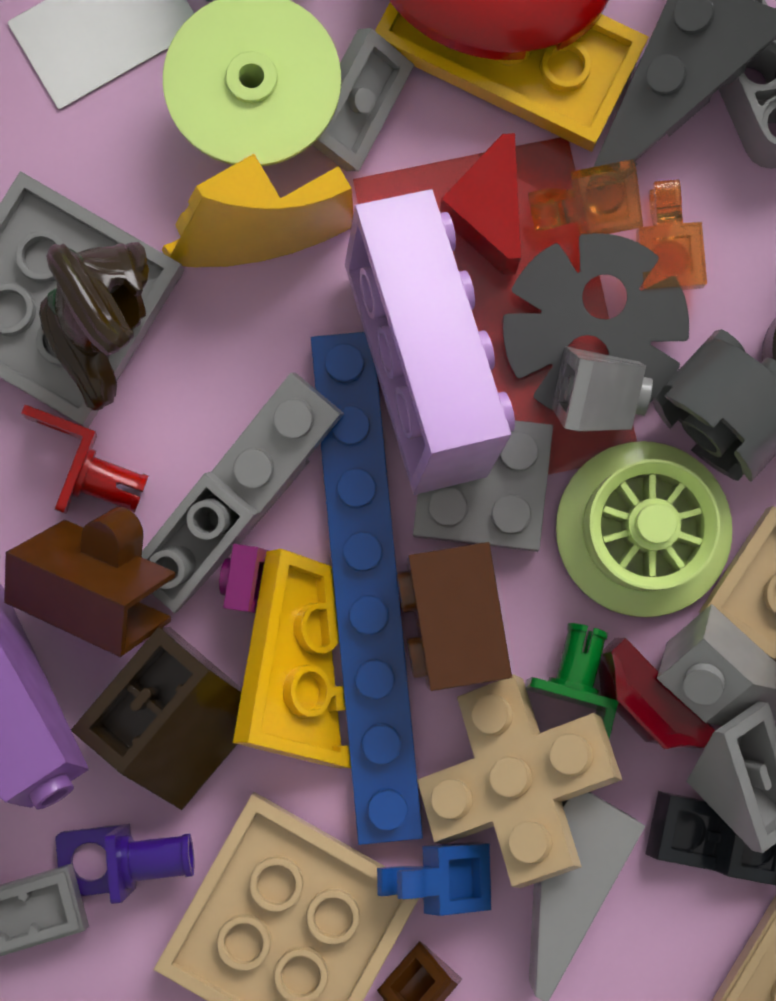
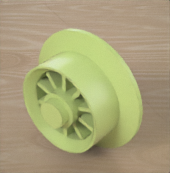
(252, 80)
(644, 529)

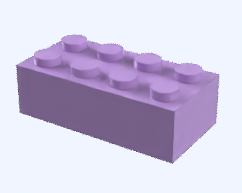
(426, 341)

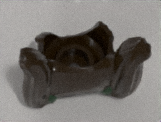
(94, 312)

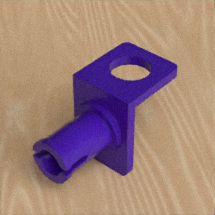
(127, 859)

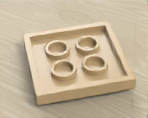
(284, 916)

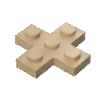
(519, 781)

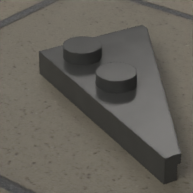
(685, 62)

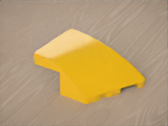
(245, 221)

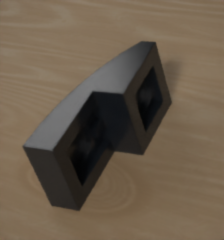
(696, 836)

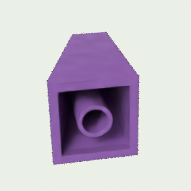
(35, 739)

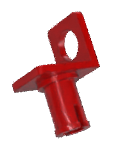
(88, 472)

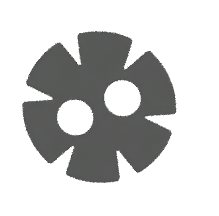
(557, 291)

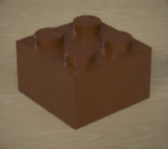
(455, 616)

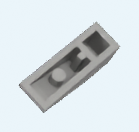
(600, 391)
(570, 901)

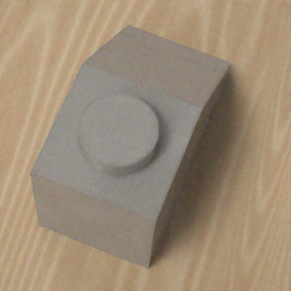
(717, 669)

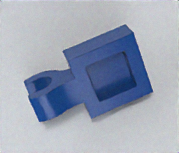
(450, 881)

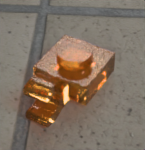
(600, 201)
(676, 243)

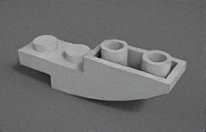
(240, 488)

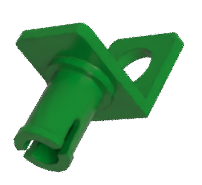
(578, 674)

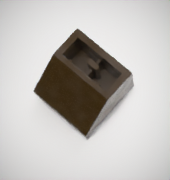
(165, 718)

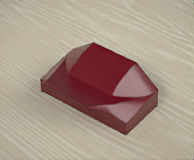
(646, 702)

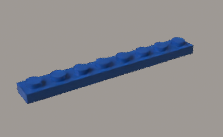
(367, 594)

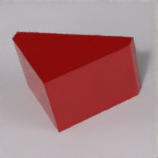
(487, 206)

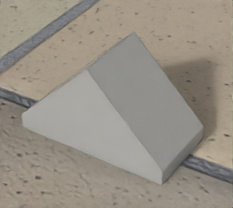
(740, 775)

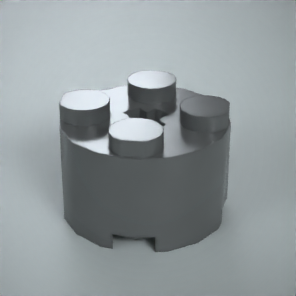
(724, 406)

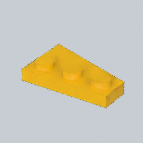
(289, 675)

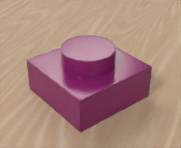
(242, 577)

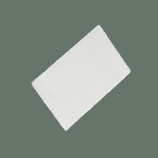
(94, 41)

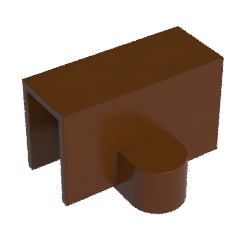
(89, 581)

